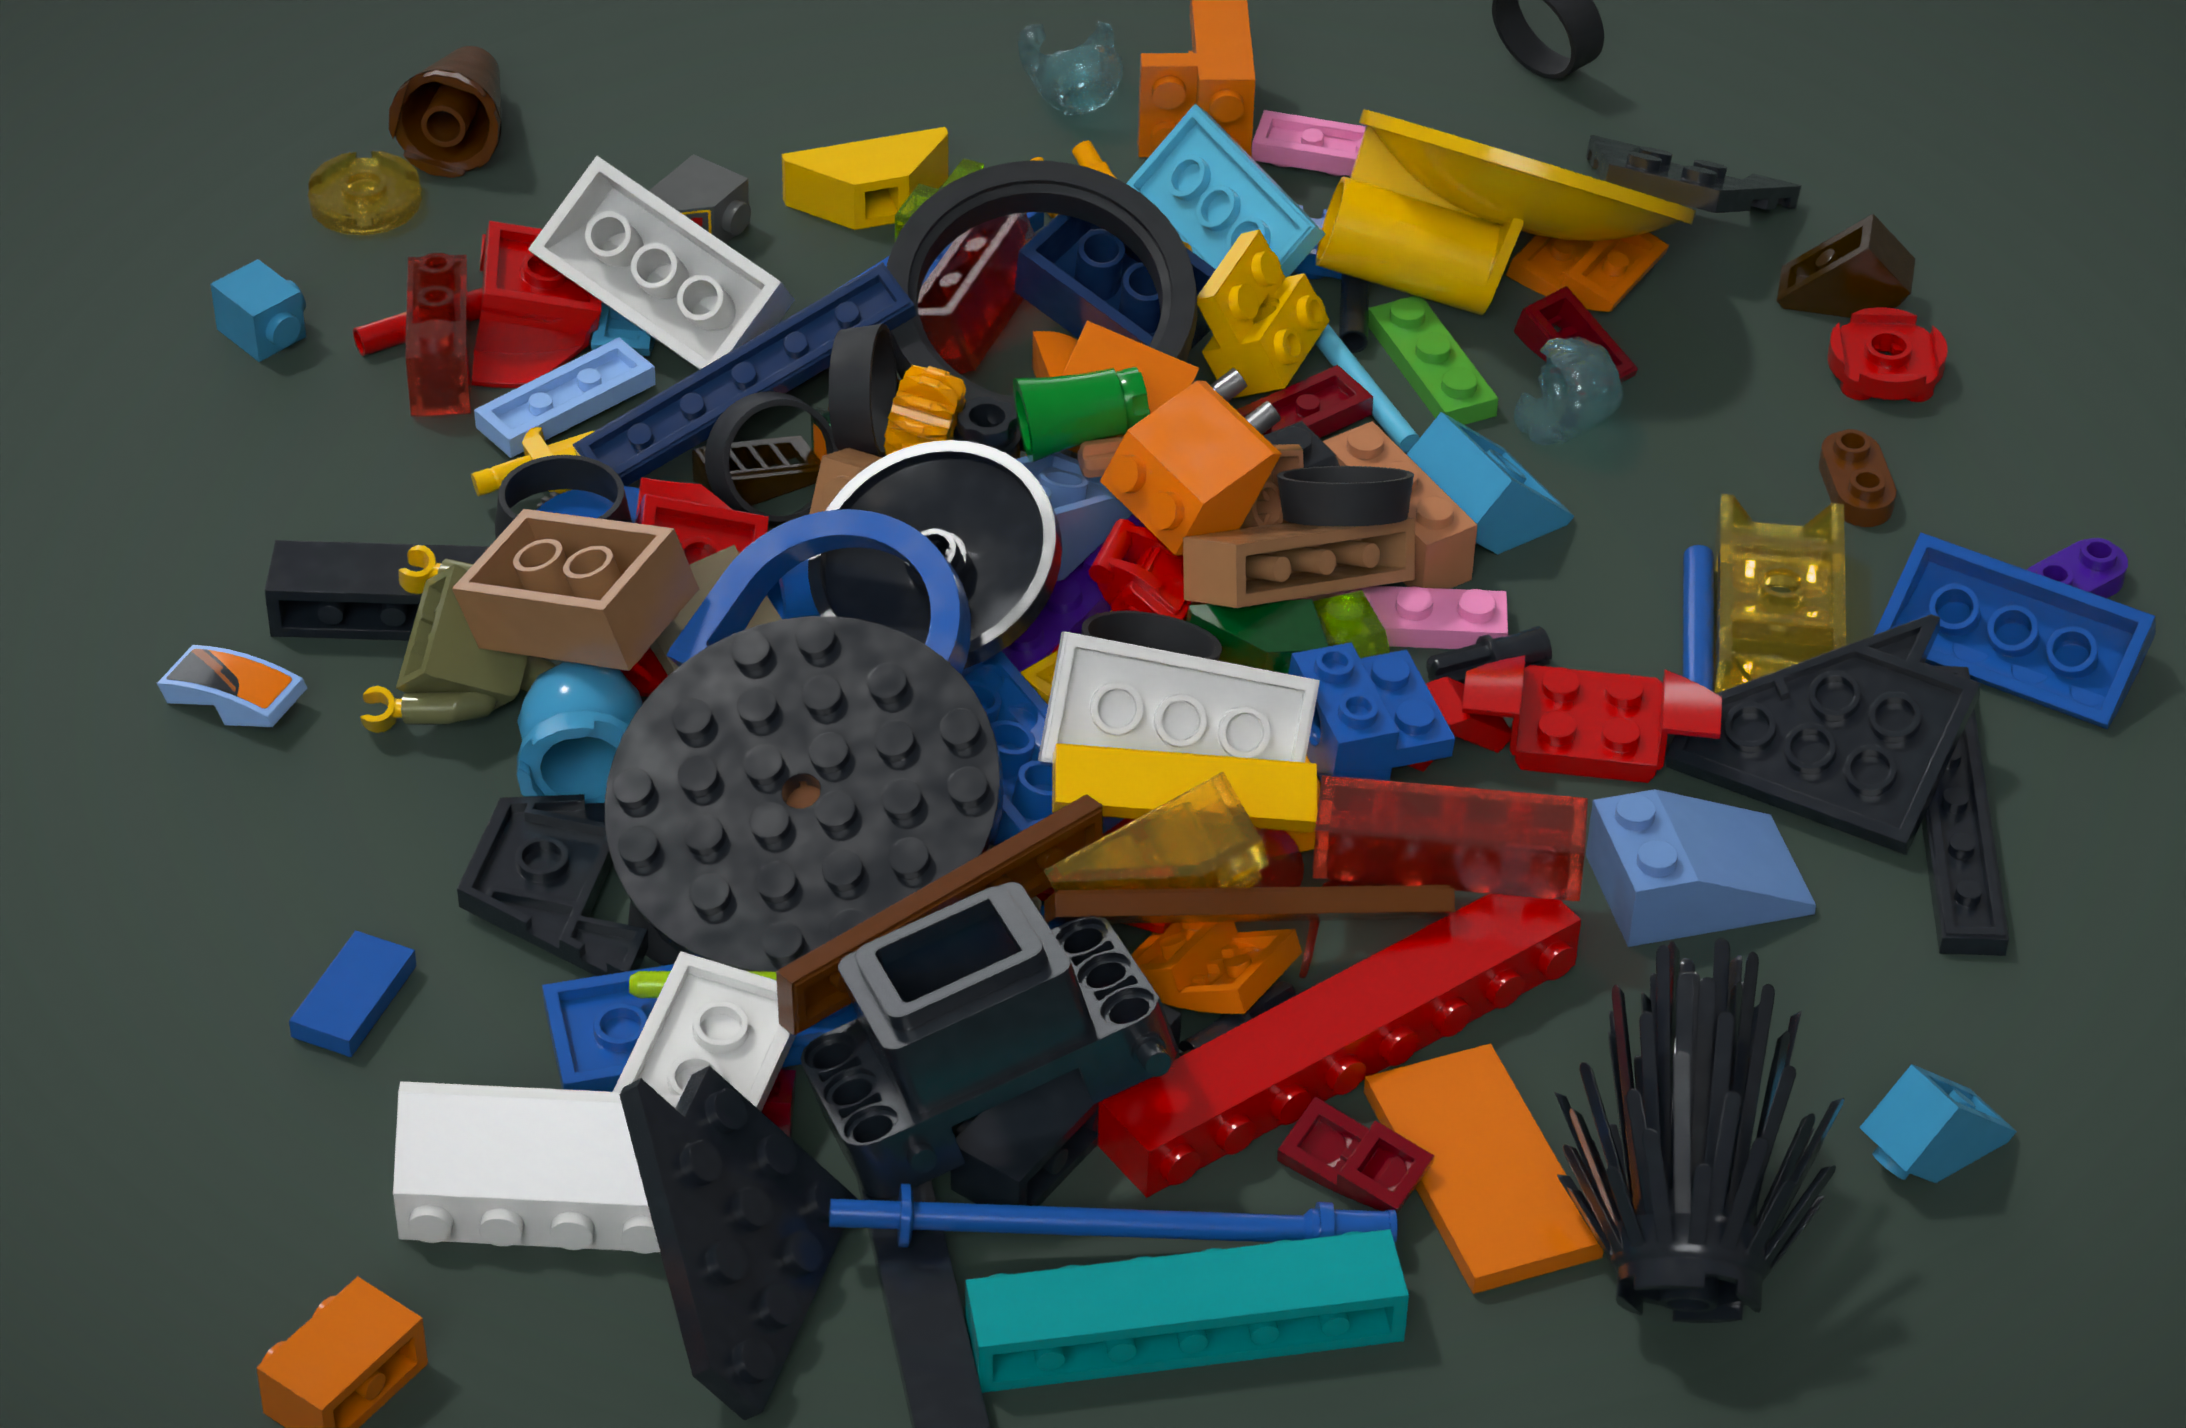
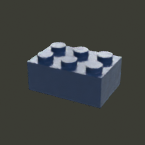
(1090, 275)

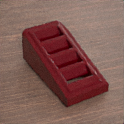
(1569, 314)

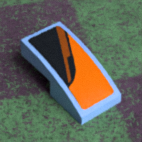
(237, 684)

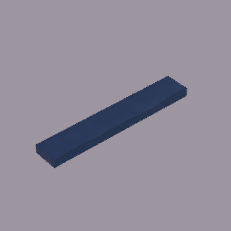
(769, 362)

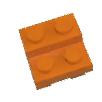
(1213, 76)

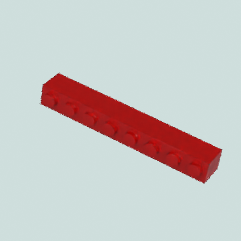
(1335, 1036)

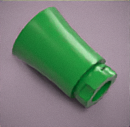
(1077, 408)

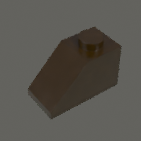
(1849, 272)

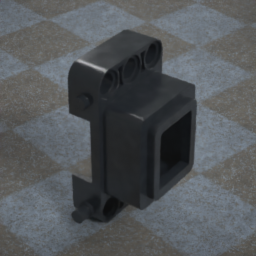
(970, 1017)

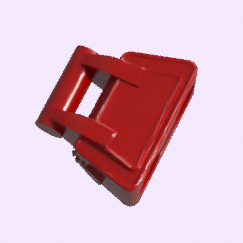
(1139, 572)

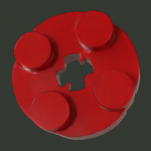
(1907, 373)

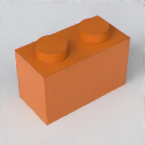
(343, 1361)

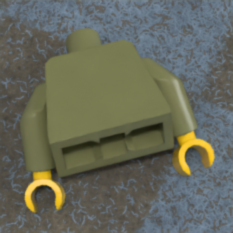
(443, 667)

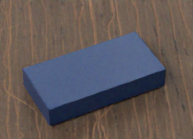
(352, 993)

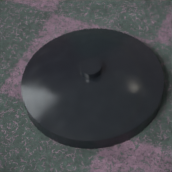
(981, 516)

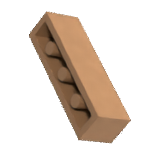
(1294, 561)

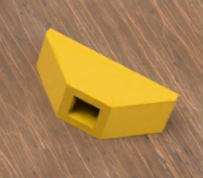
(865, 179)

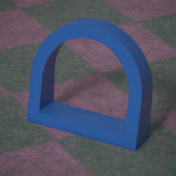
(772, 555)

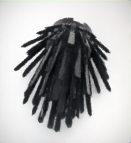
(1682, 1177)

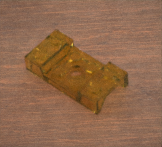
(1771, 629)

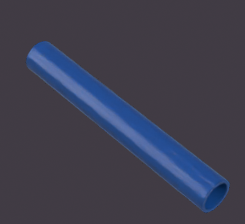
(1698, 615)

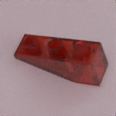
(438, 335)

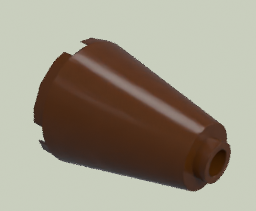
(450, 113)

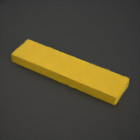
(1138, 781)

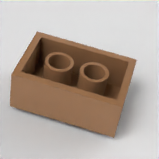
(576, 589)

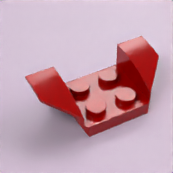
(528, 312)
(703, 528)
(1591, 719)

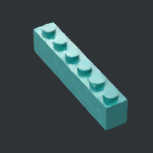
(1186, 1310)

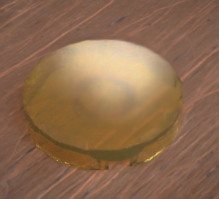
(364, 193)

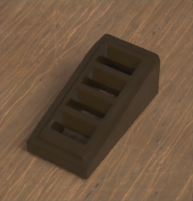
(752, 471)

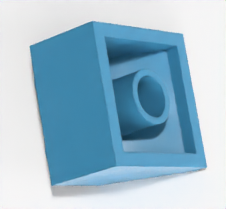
(1488, 485)

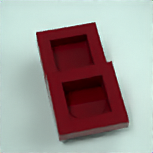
(1354, 1160)

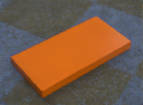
(1491, 1170)

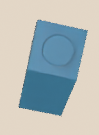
(1933, 1127)

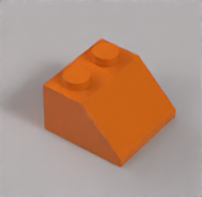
(1191, 467)

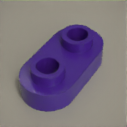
(2088, 565)

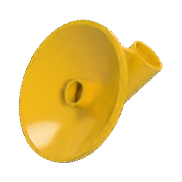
(1447, 211)

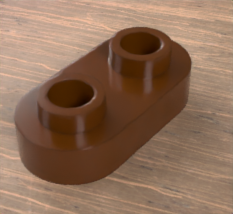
(1857, 477)

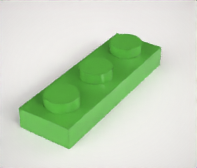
(1432, 360)

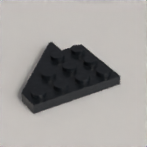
(735, 1228)

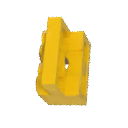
(1259, 316)

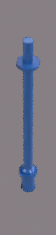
(909, 1215)

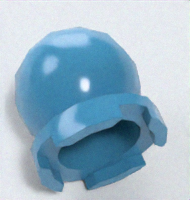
(573, 730)

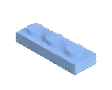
(565, 396)

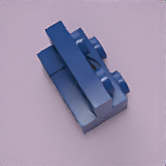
(1370, 713)

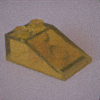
(1183, 844)

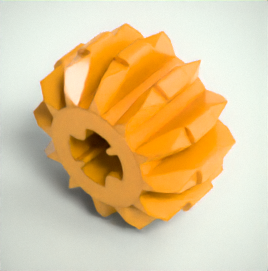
(924, 408)

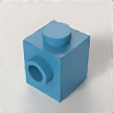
(259, 310)

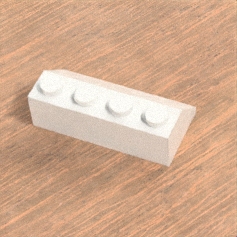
(659, 267)
(518, 1168)

